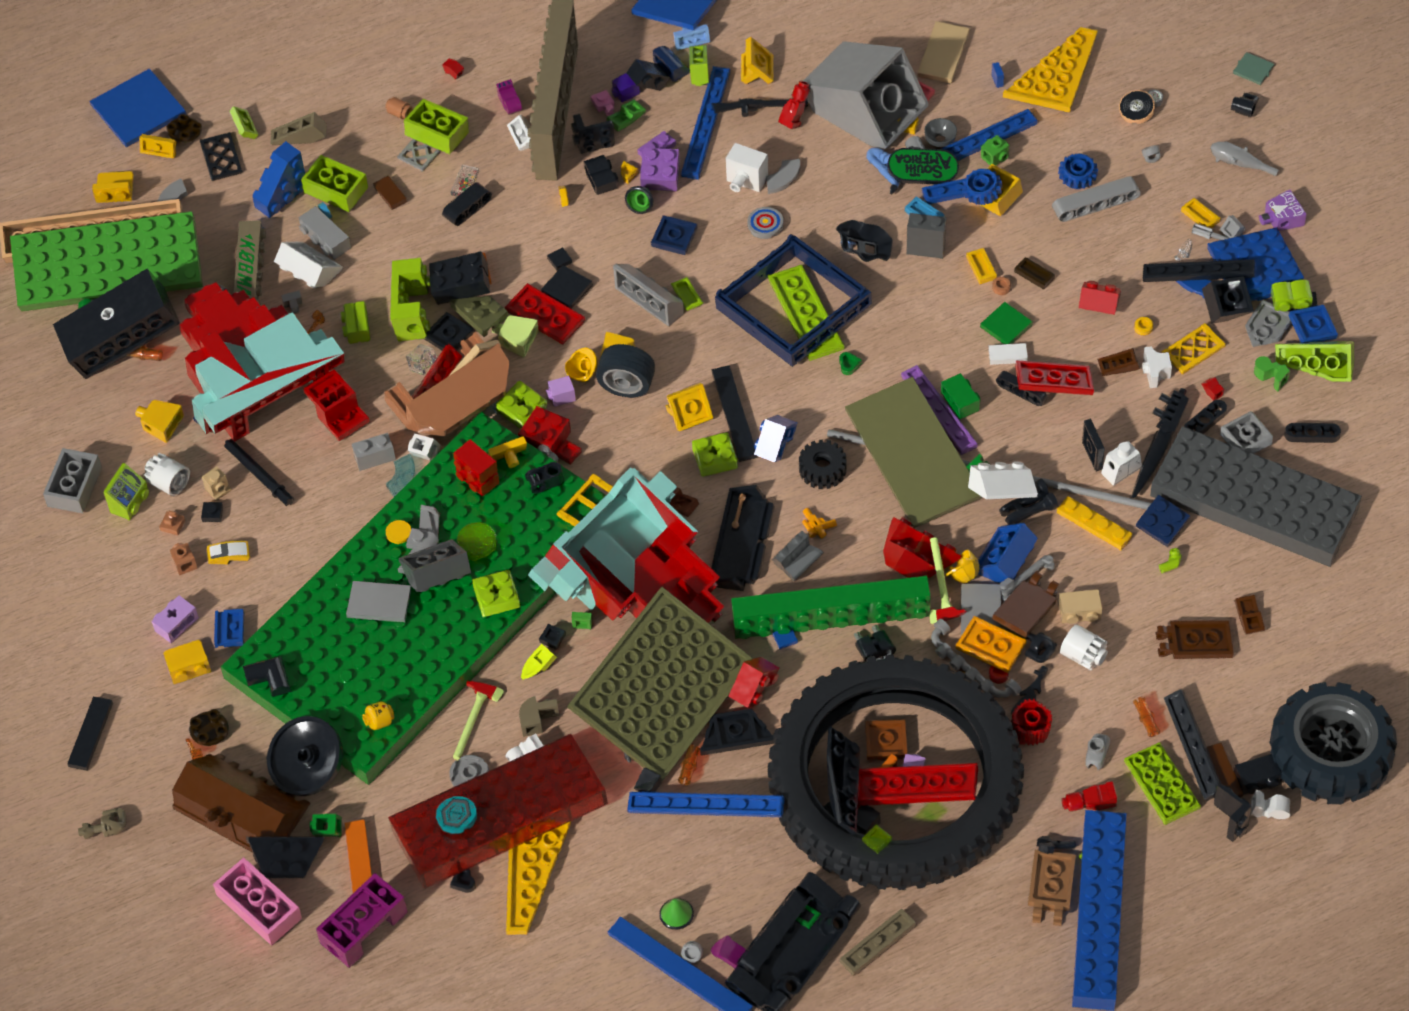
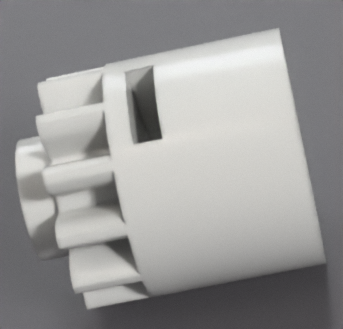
(166, 474)
(1084, 647)

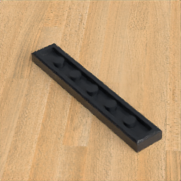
(1198, 270)
(734, 413)
(1193, 743)

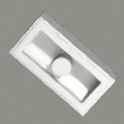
(519, 132)

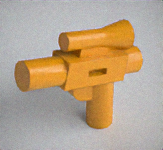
(815, 525)

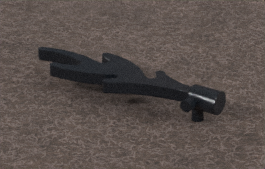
(1029, 692)

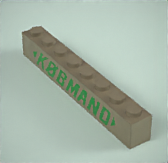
(250, 258)

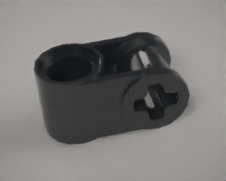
(544, 477)

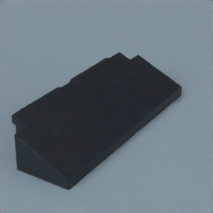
(742, 549)

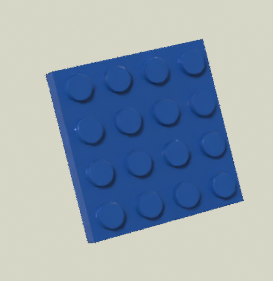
(1271, 255)

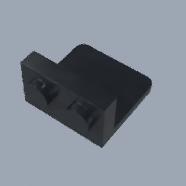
(593, 136)
(1236, 808)

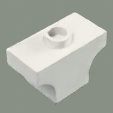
(1156, 366)

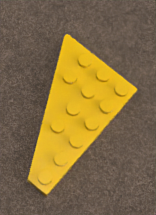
(1058, 75)

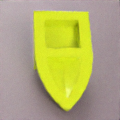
(538, 661)

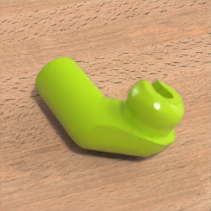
(1173, 561)

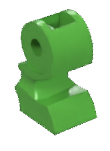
(1265, 369)

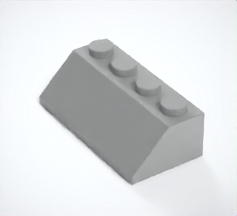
(647, 293)

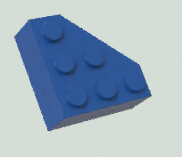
(280, 181)

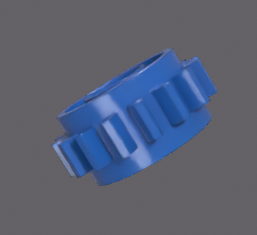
(1078, 171)
(982, 186)

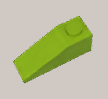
(698, 65)

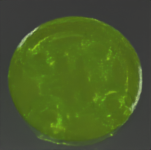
(477, 540)

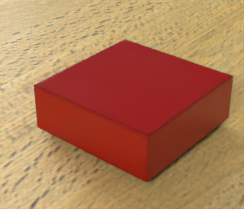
(568, 452)

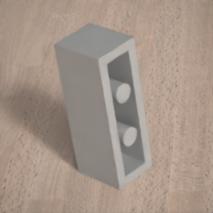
(324, 233)

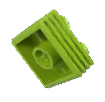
(517, 395)
(708, 462)
(492, 603)

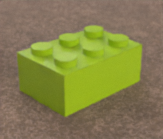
(436, 126)
(334, 183)

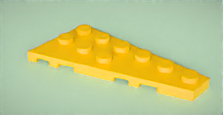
(528, 876)

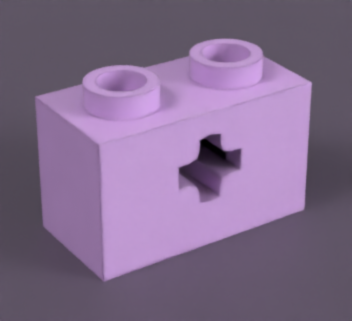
(174, 619)

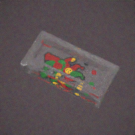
(466, 177)

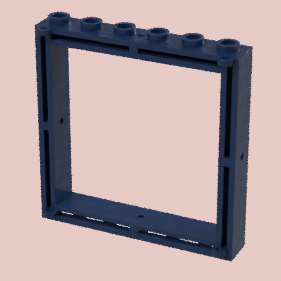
(793, 247)

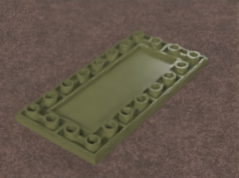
(912, 452)

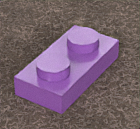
(661, 141)

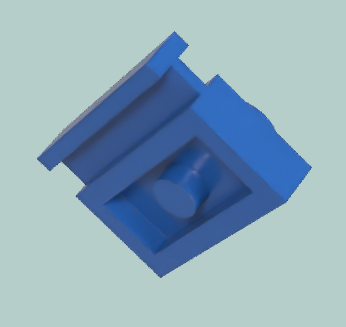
(229, 628)

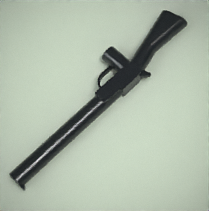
(748, 105)

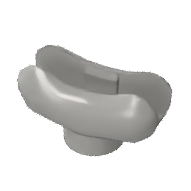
(1097, 750)

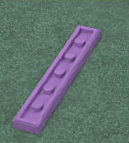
(951, 424)

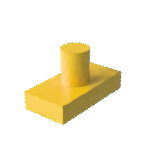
(508, 451)

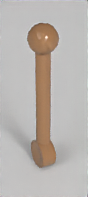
(735, 524)

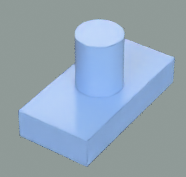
(688, 37)

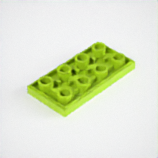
(1162, 783)

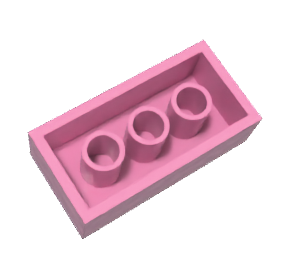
(257, 901)

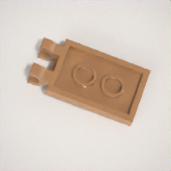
(1051, 884)

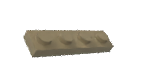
(877, 942)

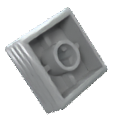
(1247, 433)

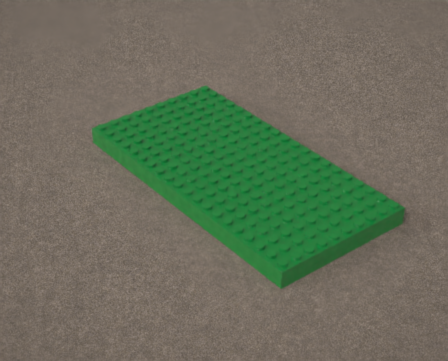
(421, 663)

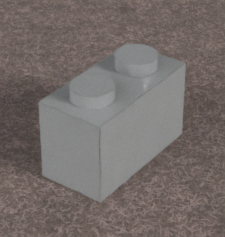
(373, 451)

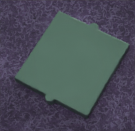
(1253, 68)

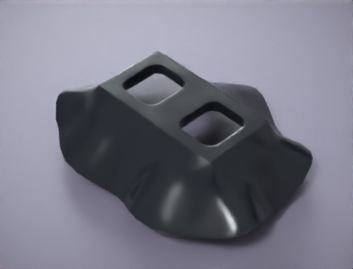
(864, 235)

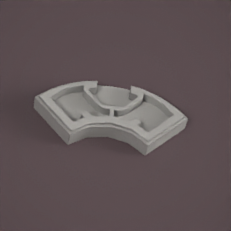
(783, 177)
(174, 191)

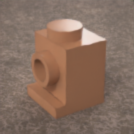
(182, 556)

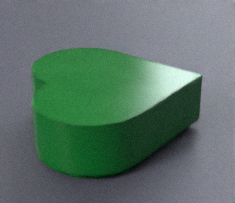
(849, 363)

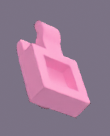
(603, 101)

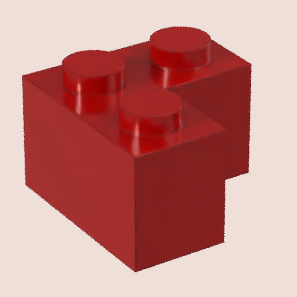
(752, 679)

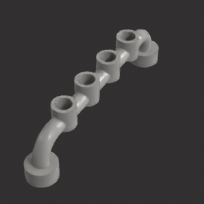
(958, 662)

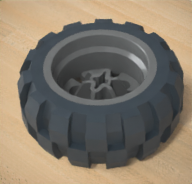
(1344, 771)

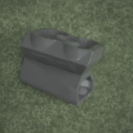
(797, 556)

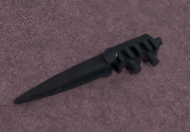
(1167, 425)

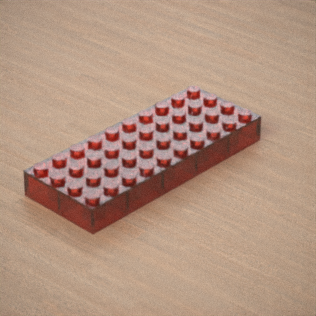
(511, 807)

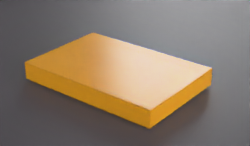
(991, 644)

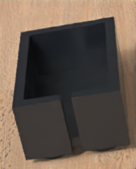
(459, 277)

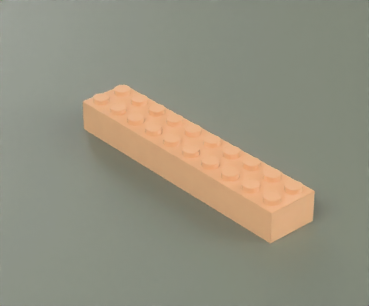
(83, 219)

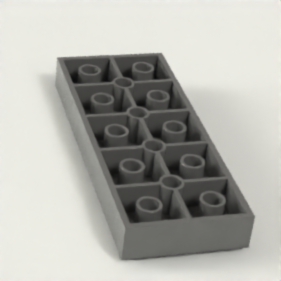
(1256, 496)

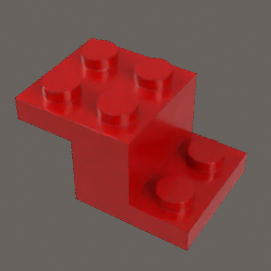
(336, 405)

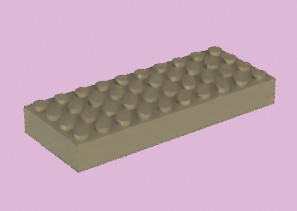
(553, 90)

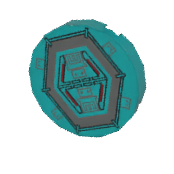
(456, 814)

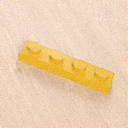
(1094, 523)

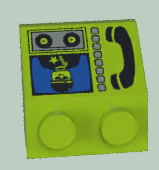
(126, 492)

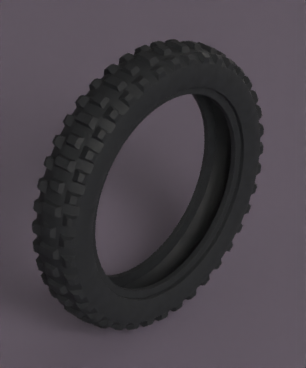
(903, 682)

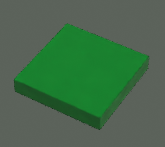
(1006, 324)

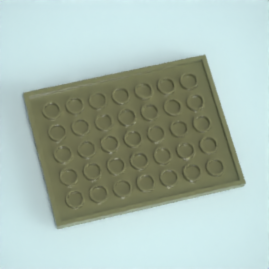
(660, 683)

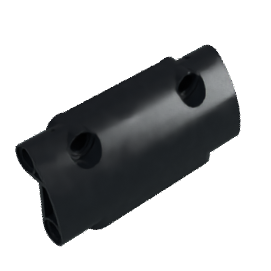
(789, 950)

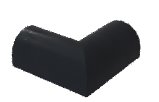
(271, 671)

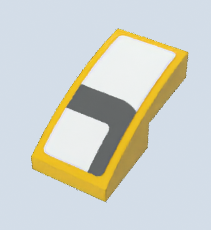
(223, 552)

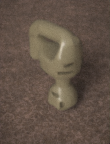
(108, 825)

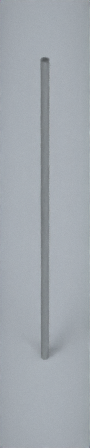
(1050, 483)

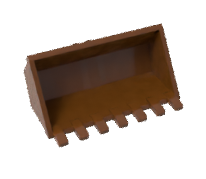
(234, 801)

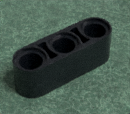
(466, 204)

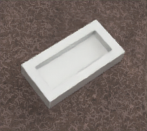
(1007, 353)

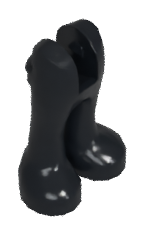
(1016, 510)

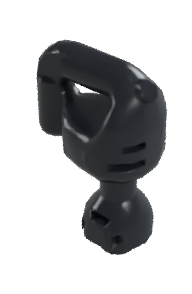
(1038, 643)

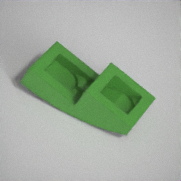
(627, 115)

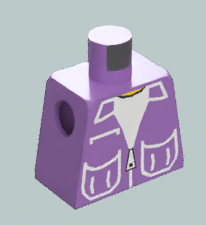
(1283, 212)

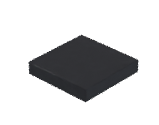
(567, 286)
(448, 331)
(1093, 445)

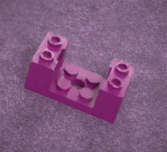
(344, 932)

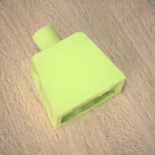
(517, 334)

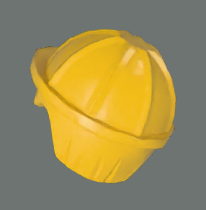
(581, 364)
(966, 568)

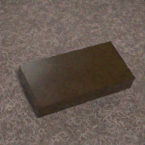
(1034, 273)

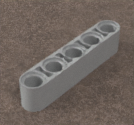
(1096, 199)

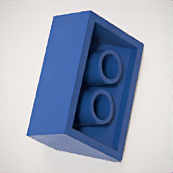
(1006, 552)

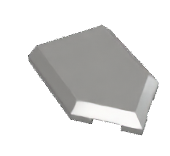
(1267, 324)

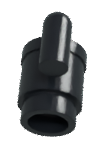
(1245, 105)

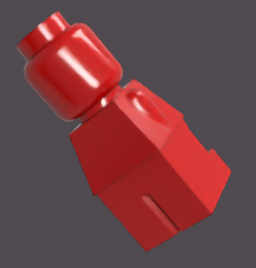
(795, 106)
(1093, 798)

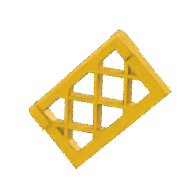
(1211, 337)

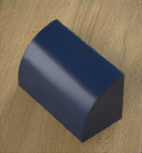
(670, 63)

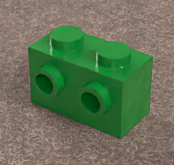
(960, 396)

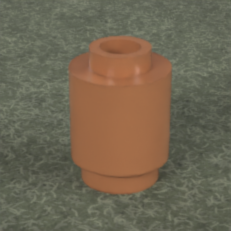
(398, 107)

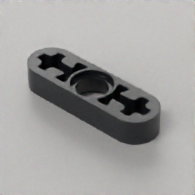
(1009, 382)
(1207, 412)
(1318, 427)

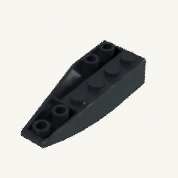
(843, 778)

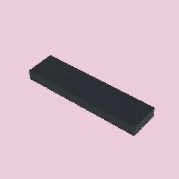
(90, 733)

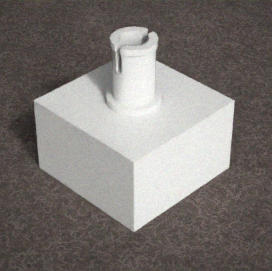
(746, 168)

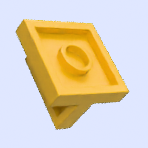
(756, 62)
(689, 407)

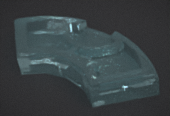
(403, 474)

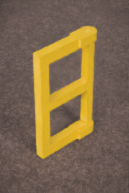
(578, 496)

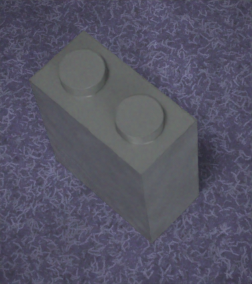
(926, 235)

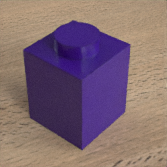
(624, 88)

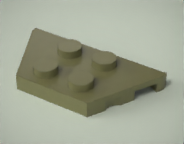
(480, 312)

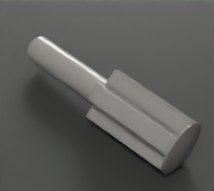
(1206, 232)

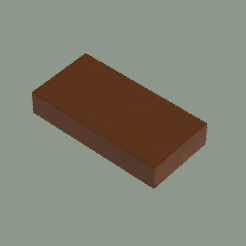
(389, 192)

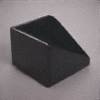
(648, 781)

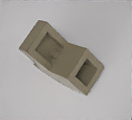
(532, 712)

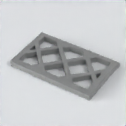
(412, 161)

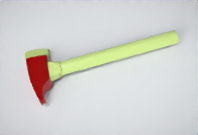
(946, 612)
(482, 692)

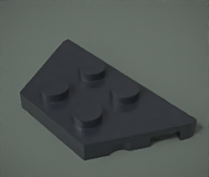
(734, 732)
(284, 854)

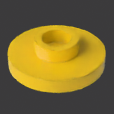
(398, 531)

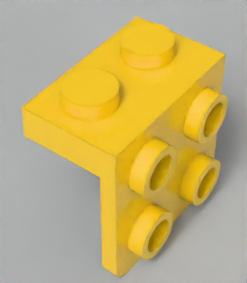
(113, 187)
(187, 661)

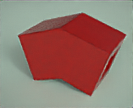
(453, 68)
(1213, 388)

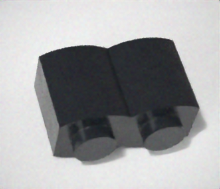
(600, 174)

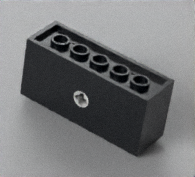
(116, 323)

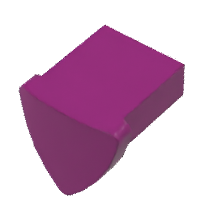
(727, 950)

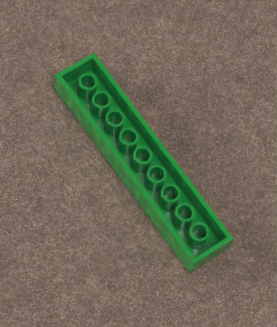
(831, 607)

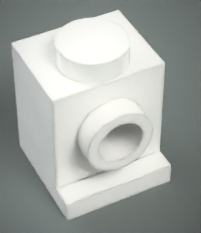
(423, 447)

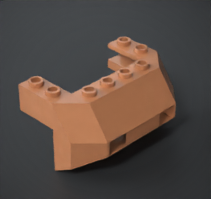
(455, 397)

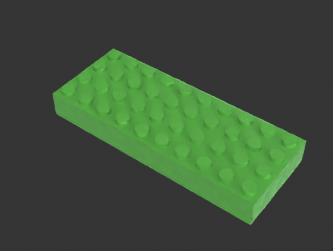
(89, 260)

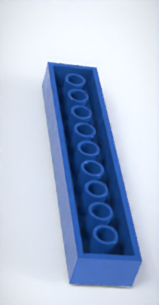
(1099, 910)

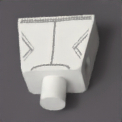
(1121, 463)

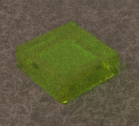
(877, 838)

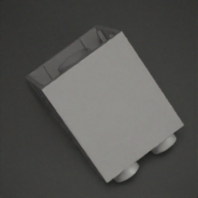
(867, 92)

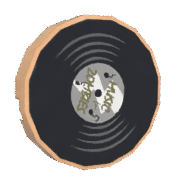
(1136, 107)

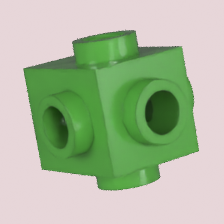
(995, 150)

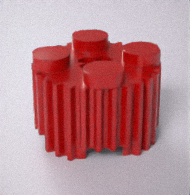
(1031, 722)

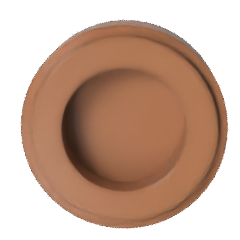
(1001, 285)

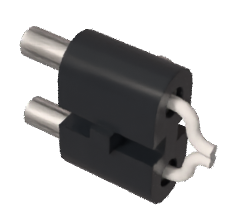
(876, 646)

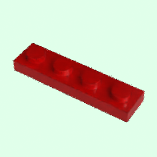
(440, 369)

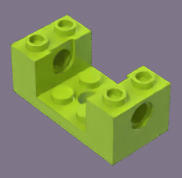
(407, 280)

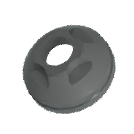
(940, 127)

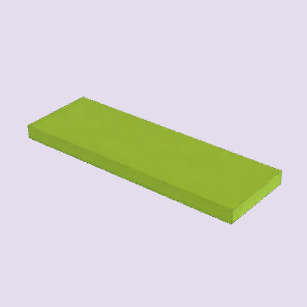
(803, 307)

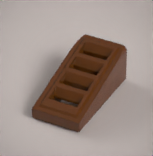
(1120, 368)

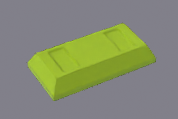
(687, 294)

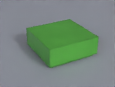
(582, 620)

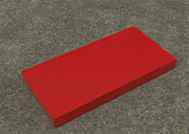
(552, 316)
(1054, 377)

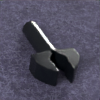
(1047, 846)

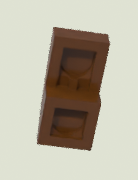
(1249, 614)

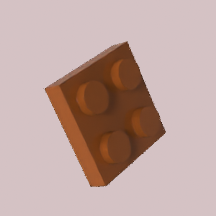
(885, 738)

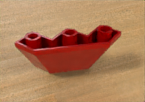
(911, 551)

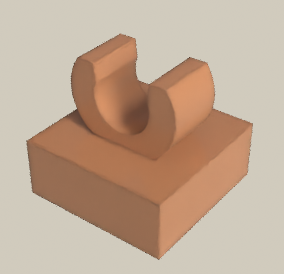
(172, 523)

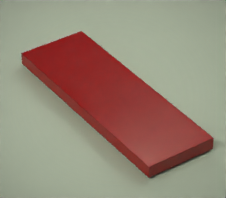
(917, 784)

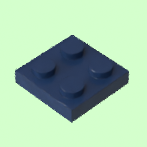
(674, 235)
(1162, 521)

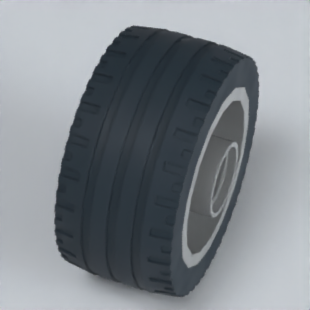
(625, 371)

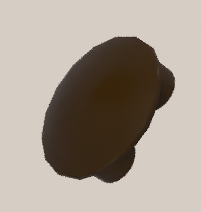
(184, 129)
(208, 728)

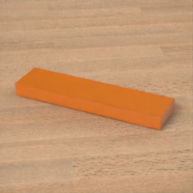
(358, 853)

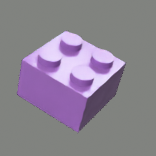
(660, 169)

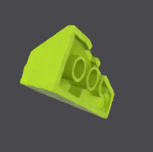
(1323, 359)

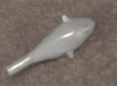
(1238, 156)

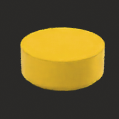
(1143, 326)

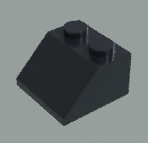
(1227, 299)

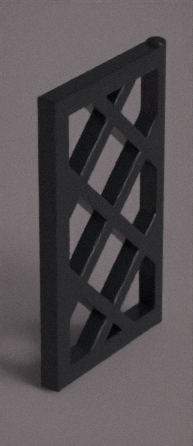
(234, 160)

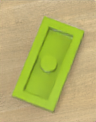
(243, 122)

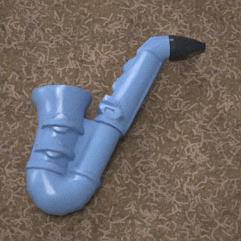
(879, 159)

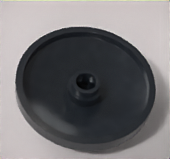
(304, 756)

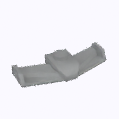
(426, 534)

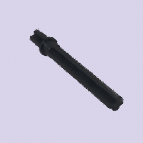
(278, 491)

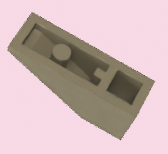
(300, 131)

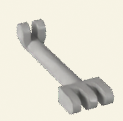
(1010, 585)

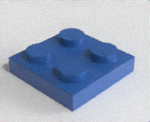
(1313, 324)

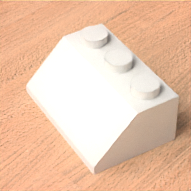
(307, 263)
(1002, 480)

